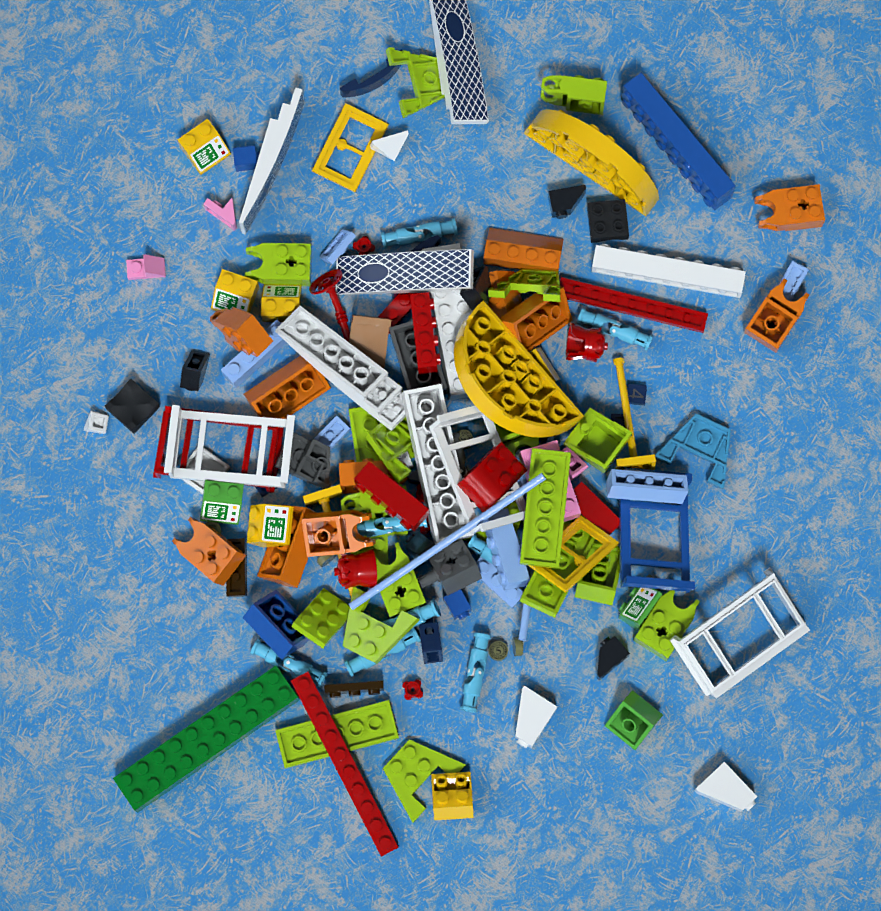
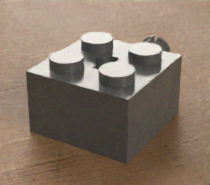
(452, 568)

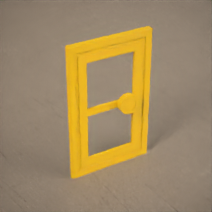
(333, 140)
(584, 565)

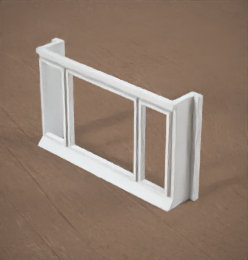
(444, 450)
(228, 477)
(736, 676)

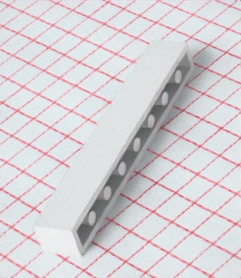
(668, 271)

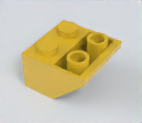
(452, 796)

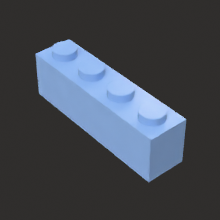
(245, 365)
(646, 486)
(506, 554)

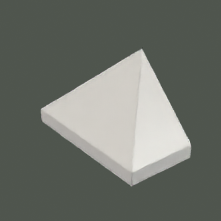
(390, 145)

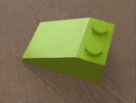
(602, 580)

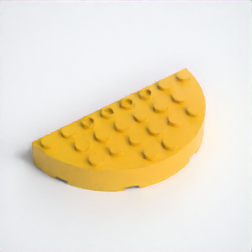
(595, 157)
(507, 380)

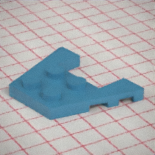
(704, 440)

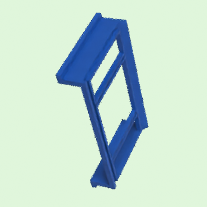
(625, 545)

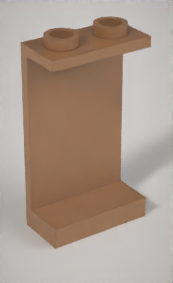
(370, 336)

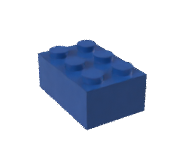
(272, 621)

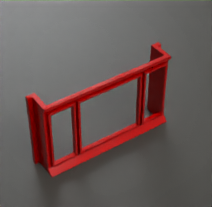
(275, 449)

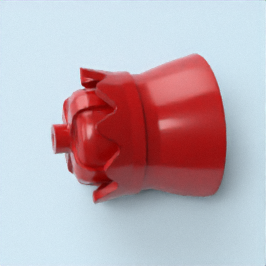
(585, 343)
(357, 570)

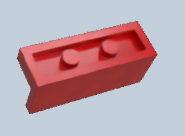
(595, 510)

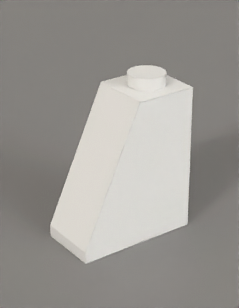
(532, 717)
(727, 789)

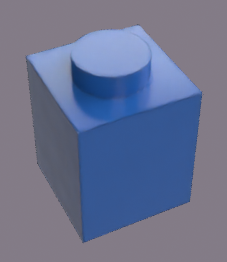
(245, 158)
(457, 605)

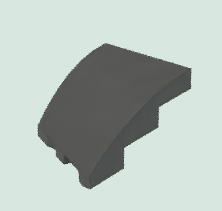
(308, 461)

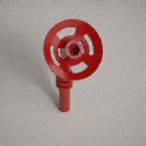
(328, 286)

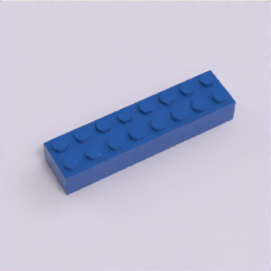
(677, 142)

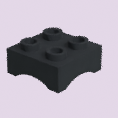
(608, 220)
(132, 406)

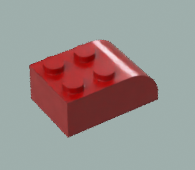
(492, 477)

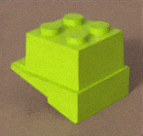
(597, 440)

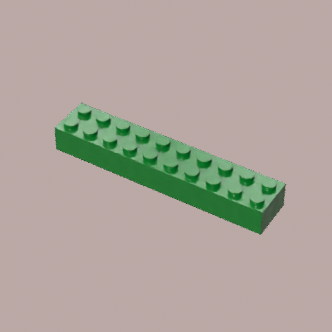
(206, 739)

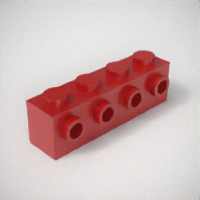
(423, 332)
(391, 496)

